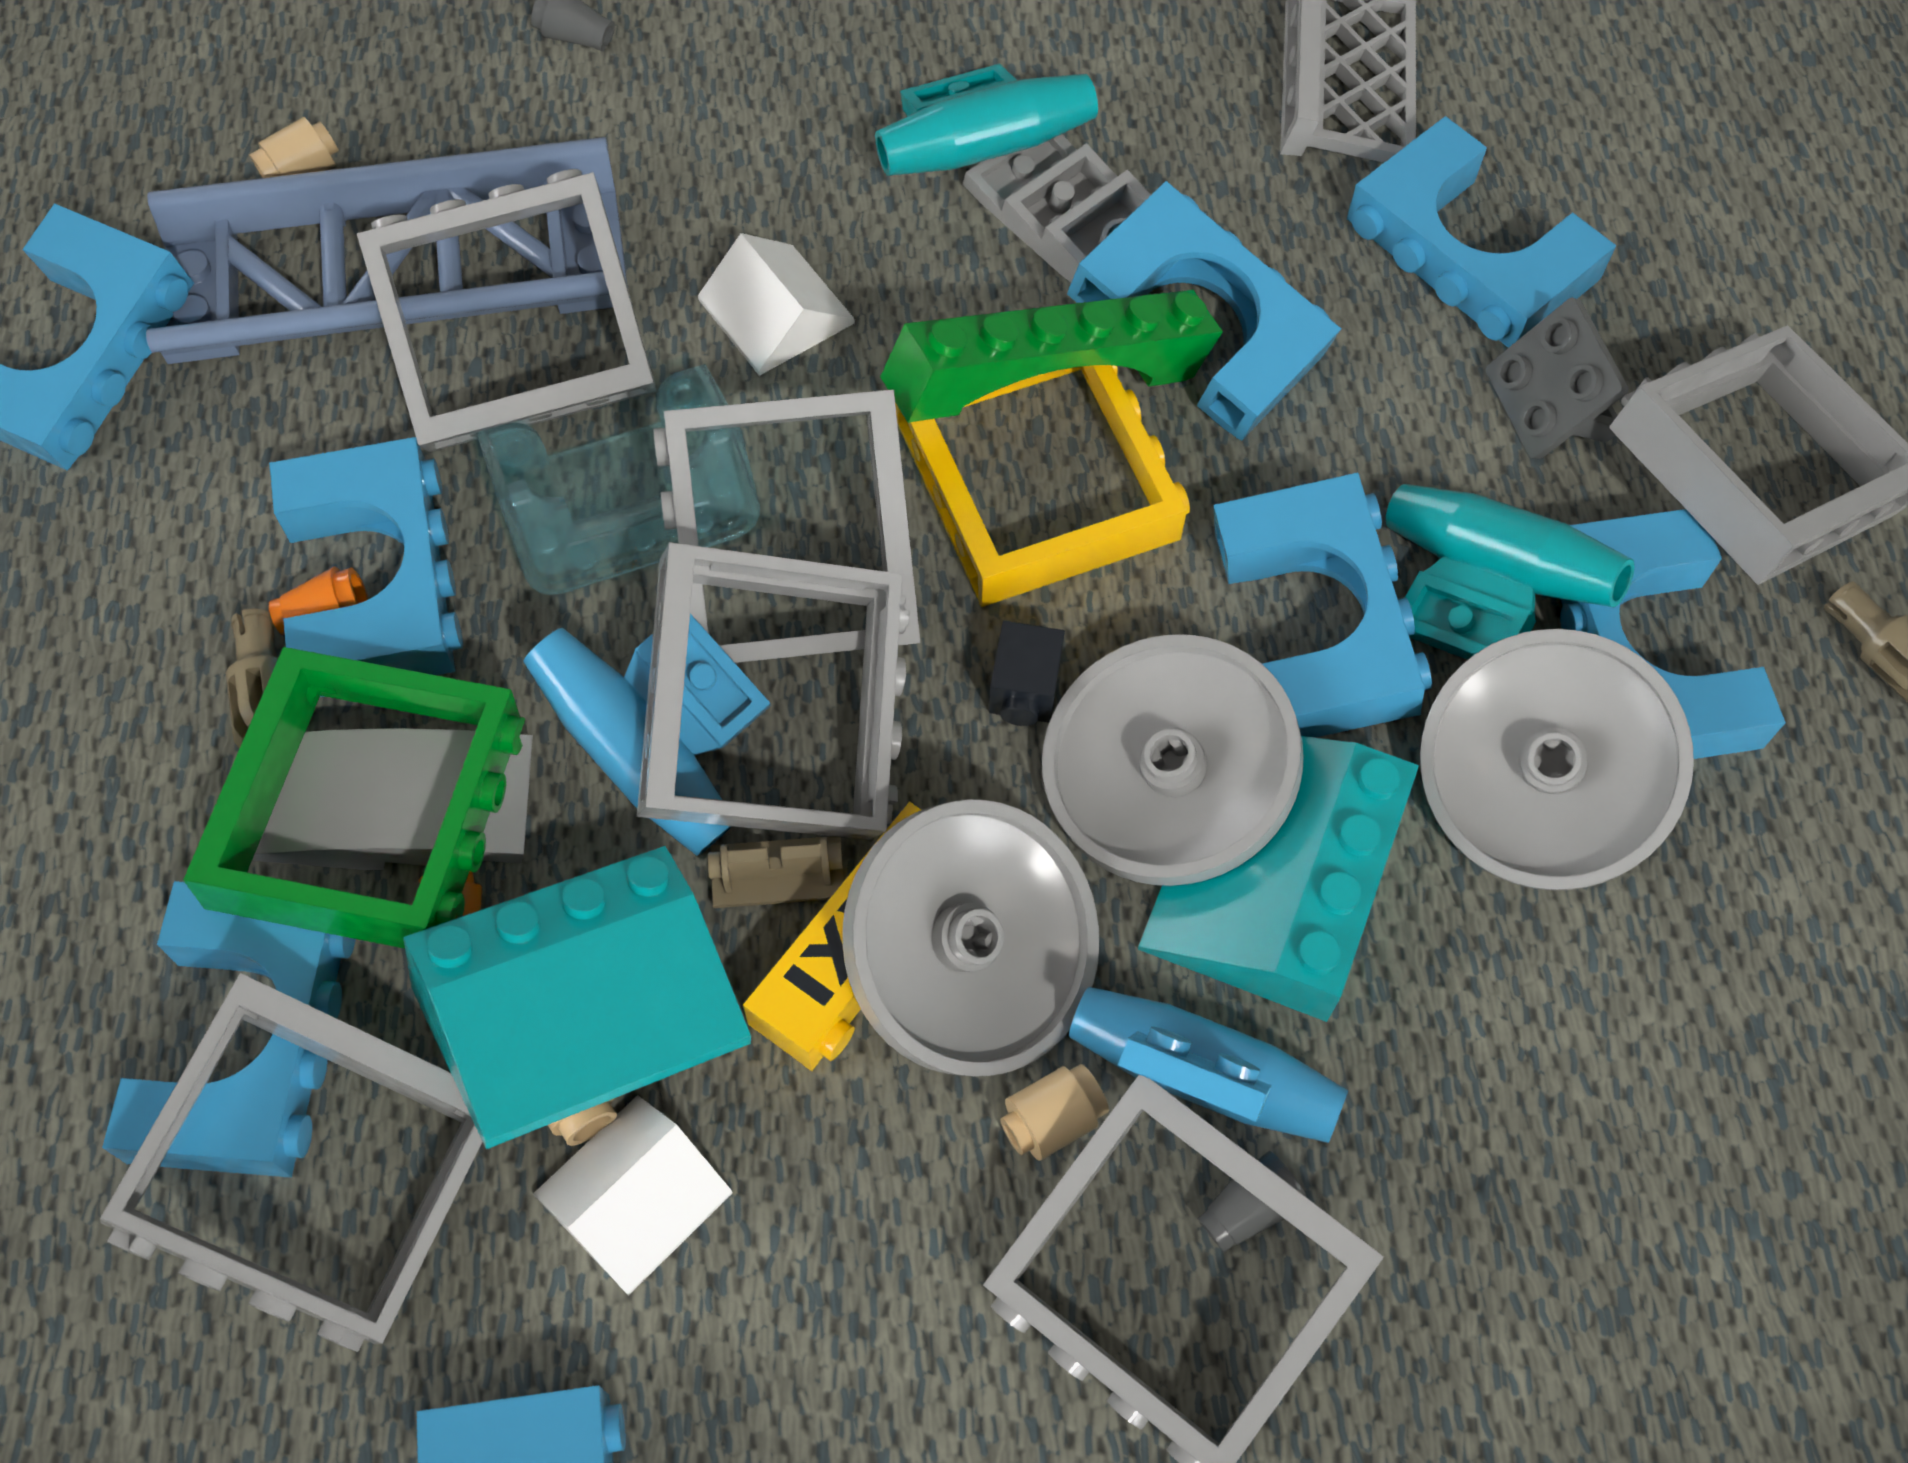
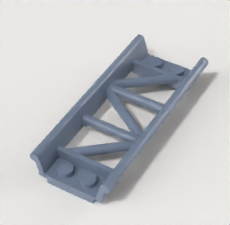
(204, 224)

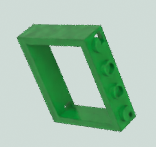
(262, 764)

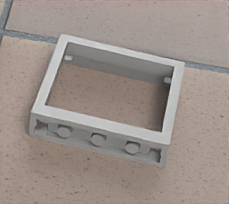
(530, 407)
(888, 487)
(1719, 498)
(881, 681)
(353, 1050)
(1081, 1355)

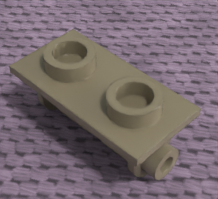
(775, 871)

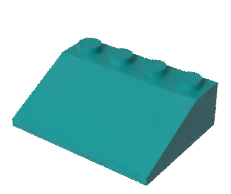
(1300, 905)
(574, 994)

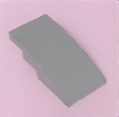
(1056, 199)
(382, 799)

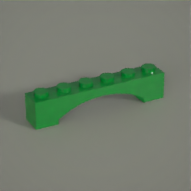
(960, 359)

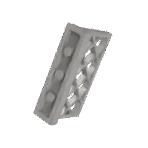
(1311, 60)

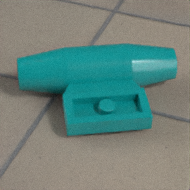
(981, 119)
(1494, 566)

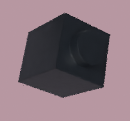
(1026, 673)

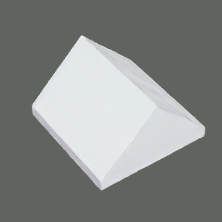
(771, 302)
(634, 1193)

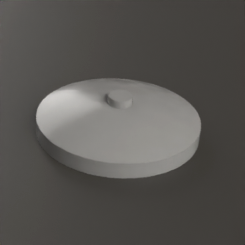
(1173, 759)
(1556, 759)
(970, 938)

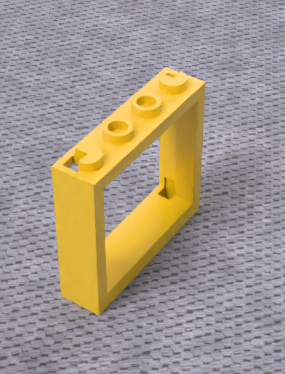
(1072, 553)

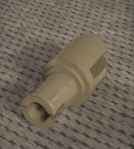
(1881, 635)
(252, 668)

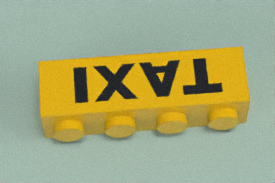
(807, 995)

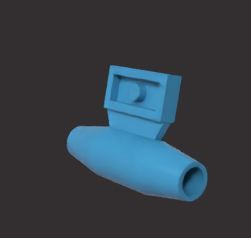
(609, 714)
(1208, 1064)

